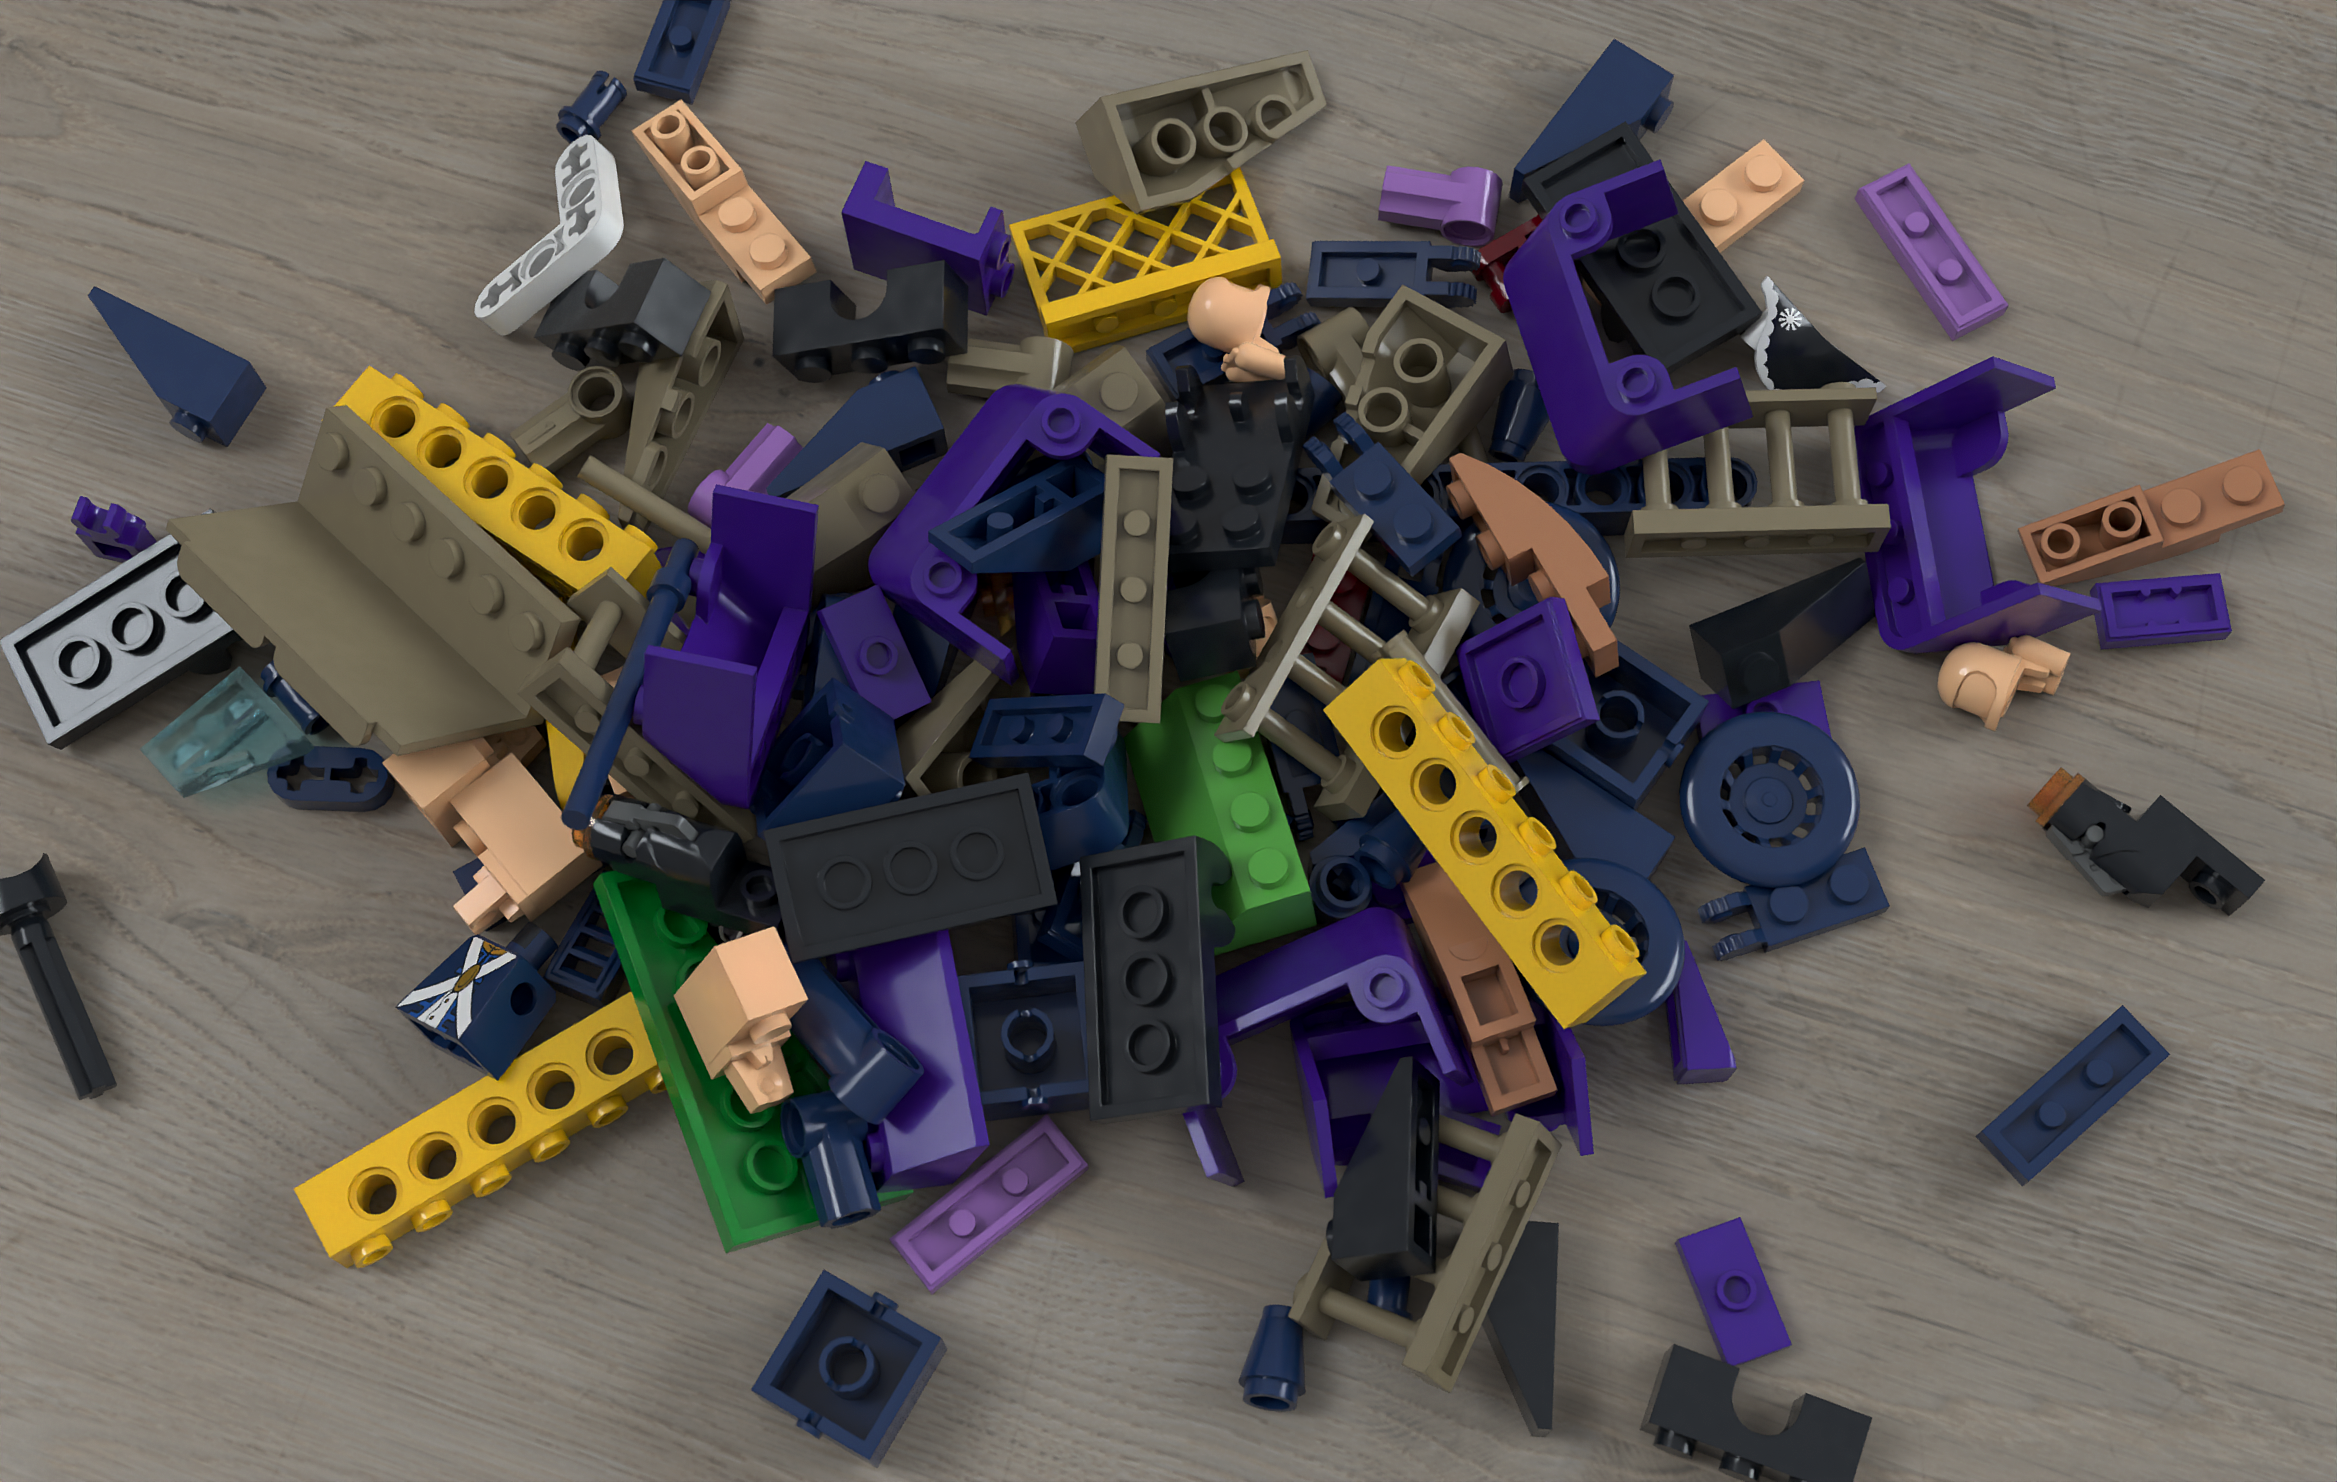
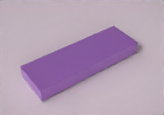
(1931, 252)
(989, 1204)

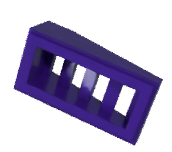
(1695, 1033)

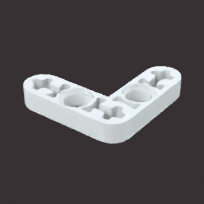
(586, 234)

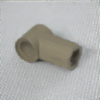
(1336, 348)
(992, 365)
(568, 424)

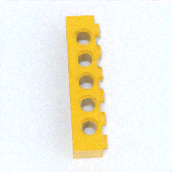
(529, 496)
(1370, 722)
(341, 1195)

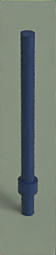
(666, 596)

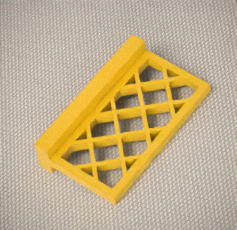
(1158, 293)

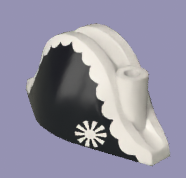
(1792, 351)

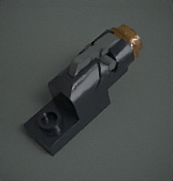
(2138, 854)
(692, 863)

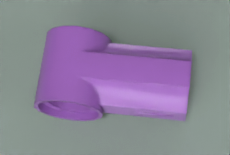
(1457, 204)
(751, 470)

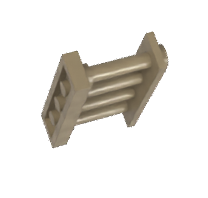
(1786, 523)
(1133, 583)
(1435, 631)
(576, 697)
(1463, 1280)

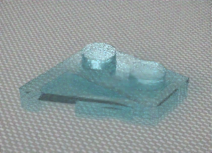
(225, 737)

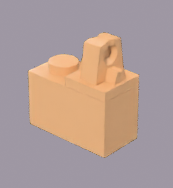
(442, 772)
(521, 844)
(741, 1015)

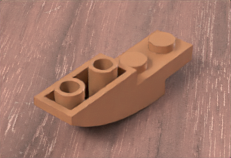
(2151, 524)
(1536, 545)
(1481, 993)

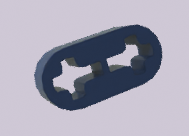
(330, 792)

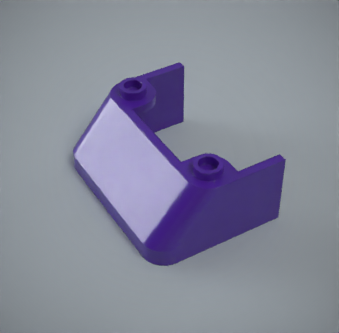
(1596, 408)
(973, 470)
(1934, 565)
(730, 685)
(1359, 955)
(1349, 1060)

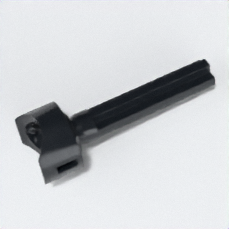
(24, 911)

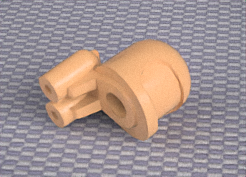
(1232, 321)
(1986, 678)

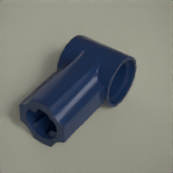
(833, 1156)

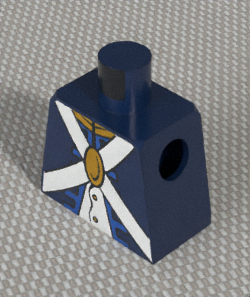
(485, 999)

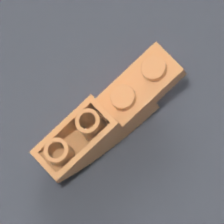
(722, 202)

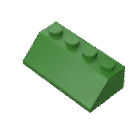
(1227, 797)

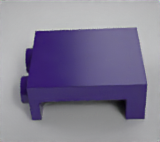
(892, 238)

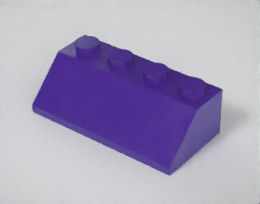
(917, 999)

